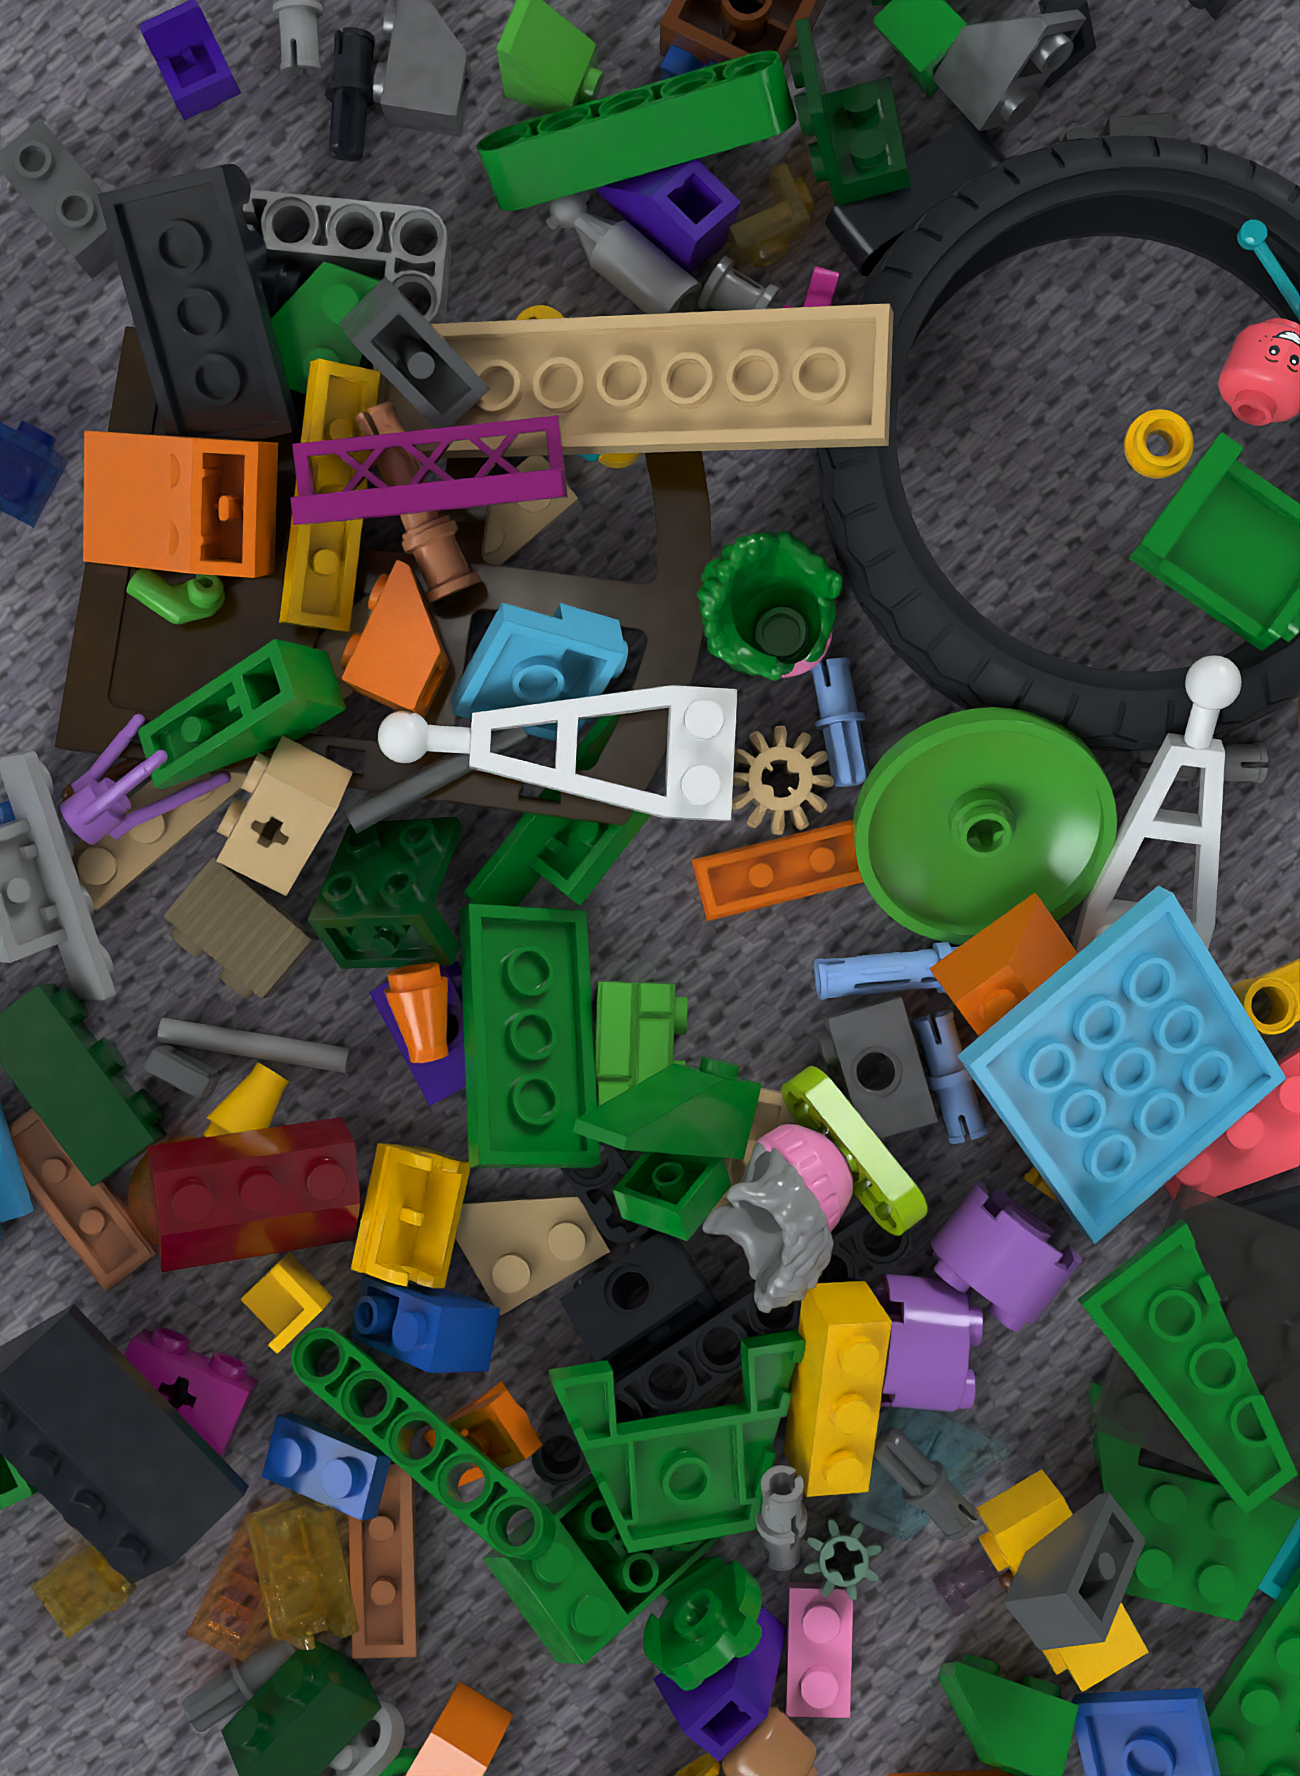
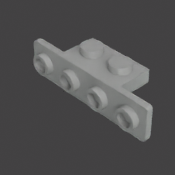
(39, 885)

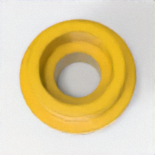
(1172, 429)

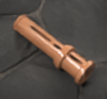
(427, 533)

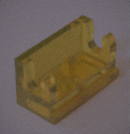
(301, 1571)

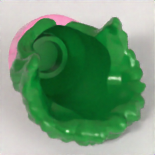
(769, 605)

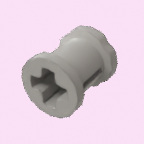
(732, 290)

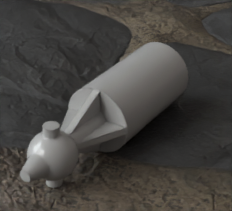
(627, 258)

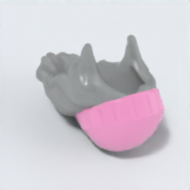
(786, 1212)

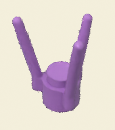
(101, 806)

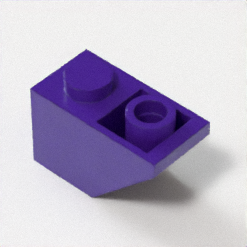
(678, 210)
(733, 1698)

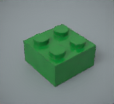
(672, 1191)

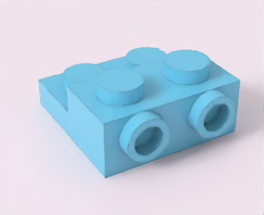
(541, 660)

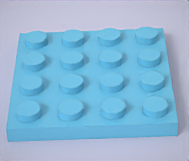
(1124, 1064)

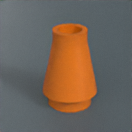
(420, 1008)

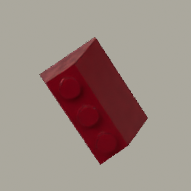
(254, 1193)

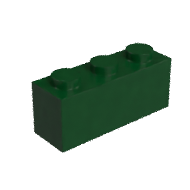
(76, 1082)

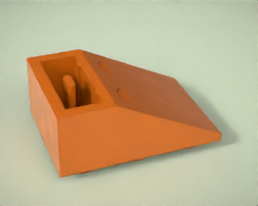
(180, 503)

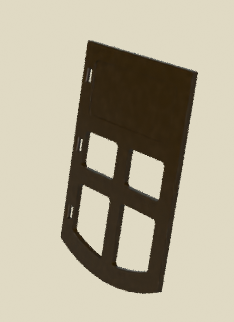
(139, 663)

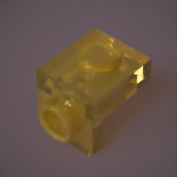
(767, 234)
(82, 1590)

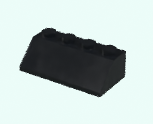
(108, 1447)

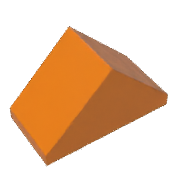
(462, 1736)

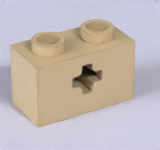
(284, 815)

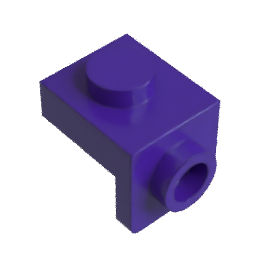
(189, 59)

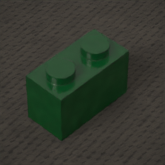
(301, 1715)

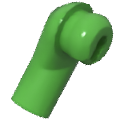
(178, 602)

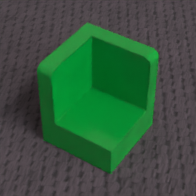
(921, 34)

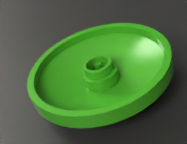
(979, 819)

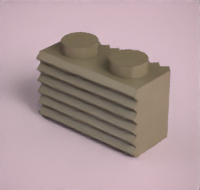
(240, 930)

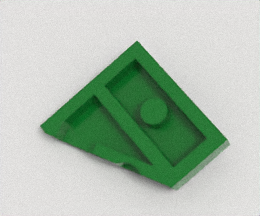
(310, 326)

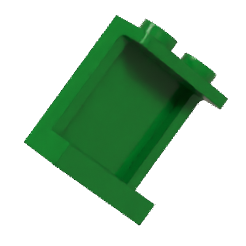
(1230, 547)

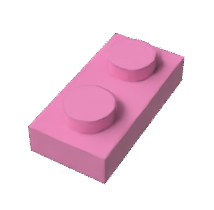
(818, 1652)

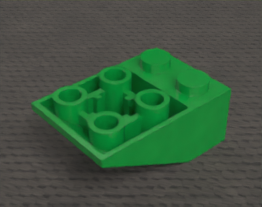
(587, 1579)

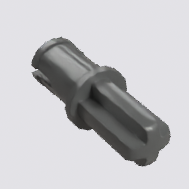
(925, 1483)
(235, 1685)

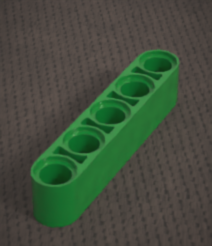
(638, 131)
(394, 1429)

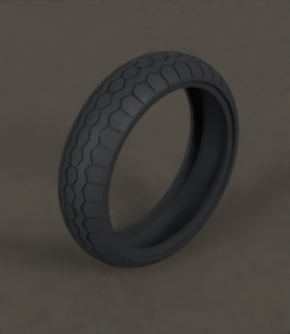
(1065, 191)

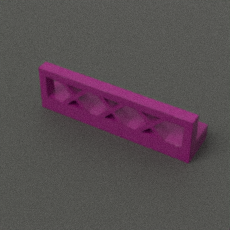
(431, 496)

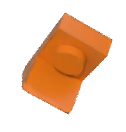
(495, 1427)

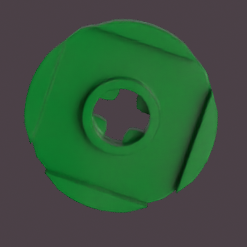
(705, 1622)

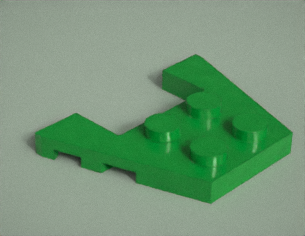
(689, 1470)
(1197, 1541)

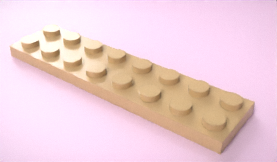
(677, 380)

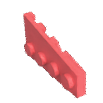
(1253, 1147)

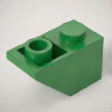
(1010, 1723)

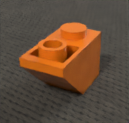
(400, 650)

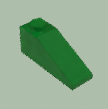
(244, 712)
(679, 1112)

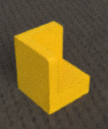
(286, 1300)

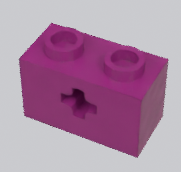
(217, 1384)

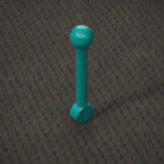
(1252, 237)

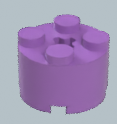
(1002, 1256)
(929, 1343)

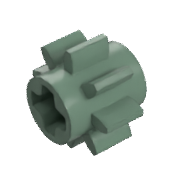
(858, 1566)

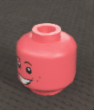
(1263, 373)

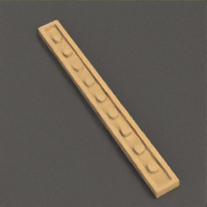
(115, 864)

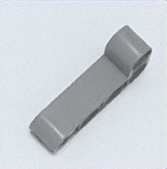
(384, 255)

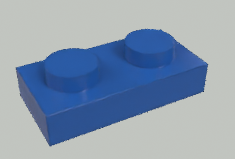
(326, 1466)

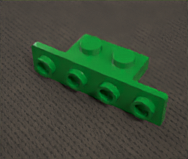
(562, 850)

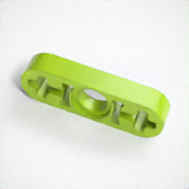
(877, 1175)

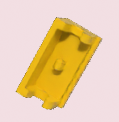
(410, 1215)

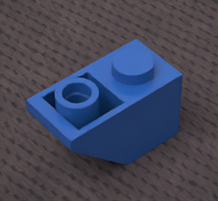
(425, 1326)

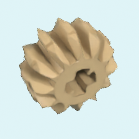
(794, 765)

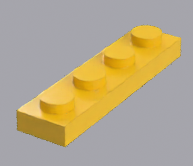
(325, 555)

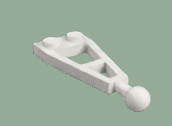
(1211, 686)
(696, 757)

